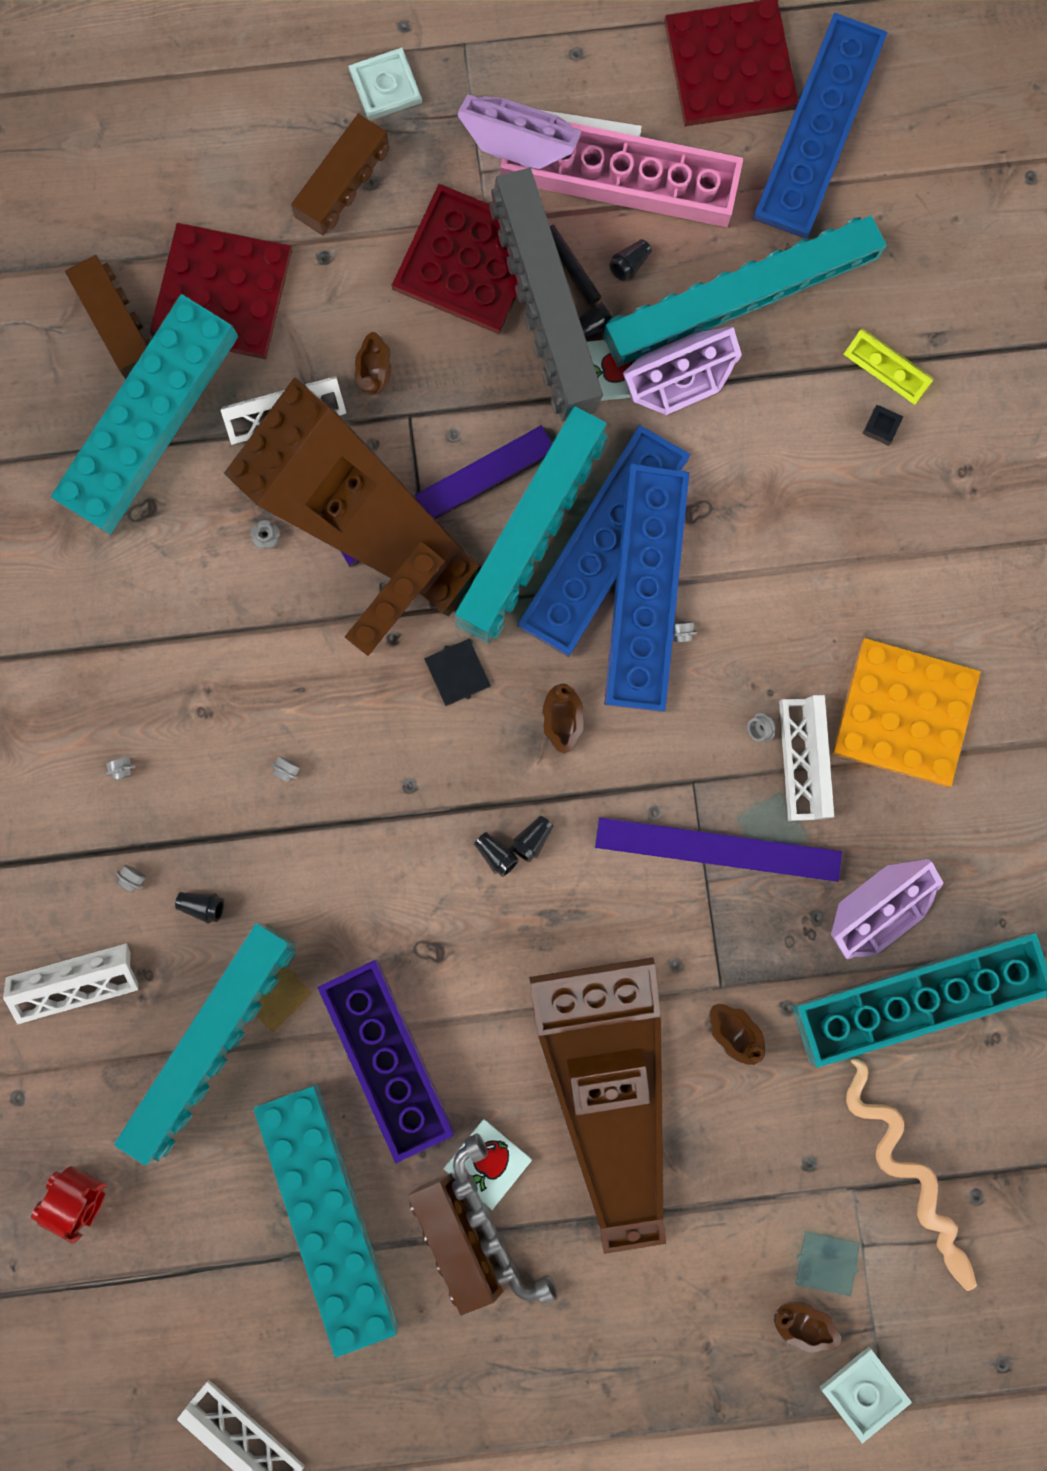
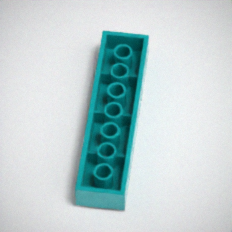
(145, 414)
(531, 524)
(922, 999)
(205, 1044)
(326, 1220)

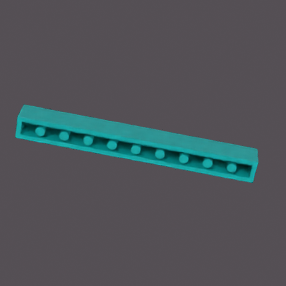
(744, 290)

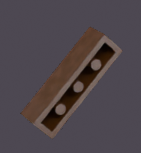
(341, 175)
(108, 312)
(395, 598)
(454, 1245)

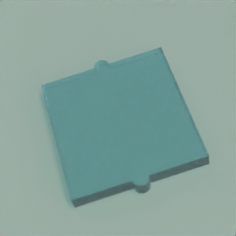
(770, 822)
(827, 1263)

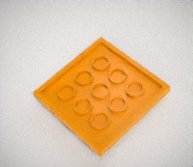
(906, 712)

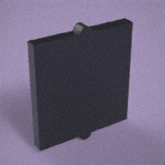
(457, 672)

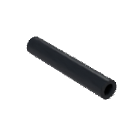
(575, 269)

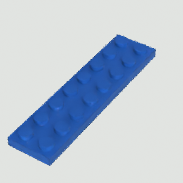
(820, 126)
(591, 556)
(646, 588)

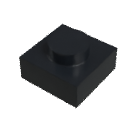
(882, 425)

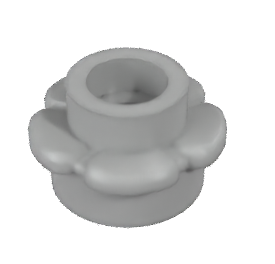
(268, 541)
(683, 631)
(761, 728)
(119, 768)
(285, 769)
(130, 878)

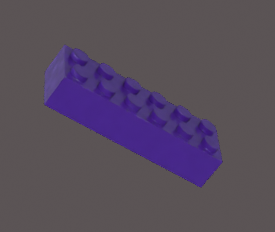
(386, 1061)

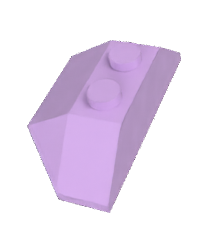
(517, 131)
(683, 370)
(885, 908)

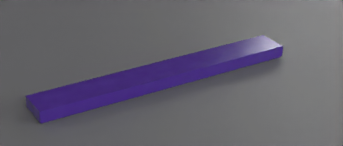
(482, 475)
(718, 849)

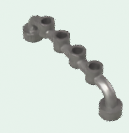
(493, 1241)

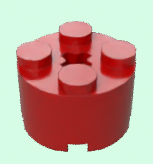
(69, 1203)

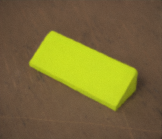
(888, 366)

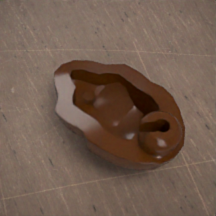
(373, 365)
(563, 717)
(737, 1034)
(806, 1327)

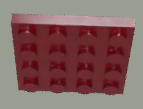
(731, 62)
(459, 262)
(229, 277)

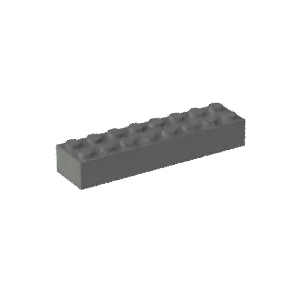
(545, 294)

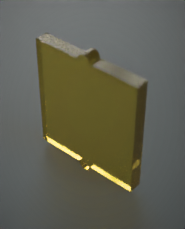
(283, 999)

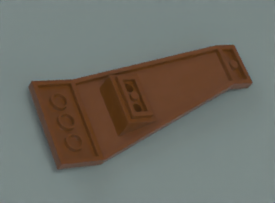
(307, 467)
(598, 1034)

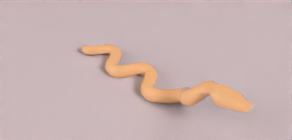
(954, 1257)

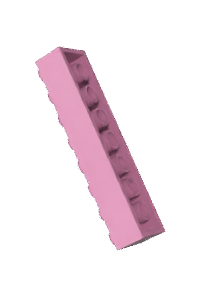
(643, 175)

